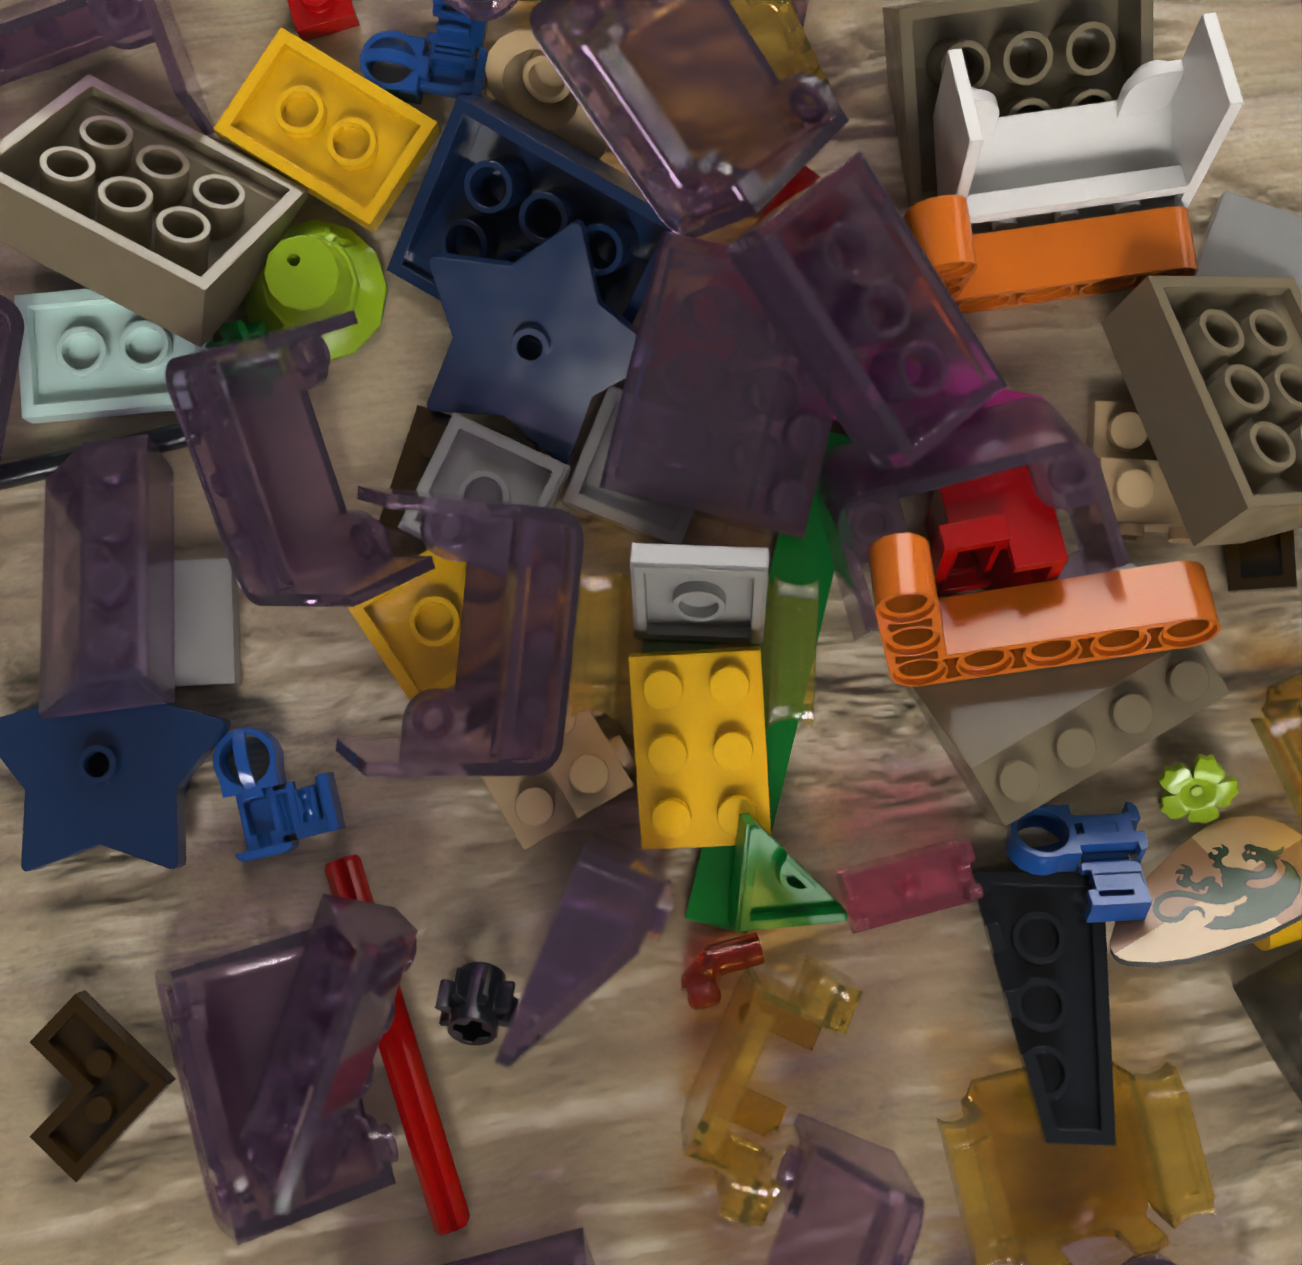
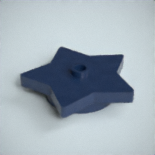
(544, 295)
(128, 808)

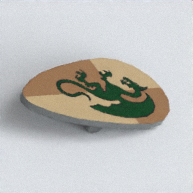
(1216, 894)

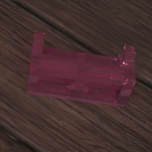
(908, 884)

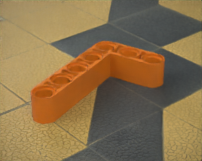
(1051, 258)
(1029, 624)

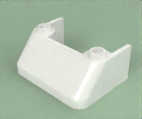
(1090, 157)

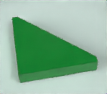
(773, 887)

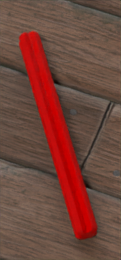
(410, 1084)

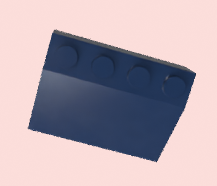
(511, 185)

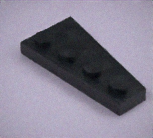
(1055, 998)

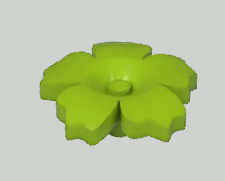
(1196, 791)

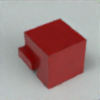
(993, 534)

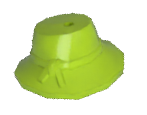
(332, 277)

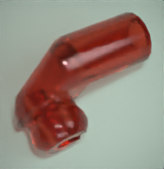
(716, 961)

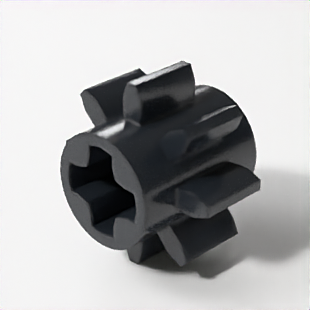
(476, 1003)

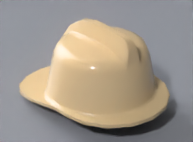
(531, 86)

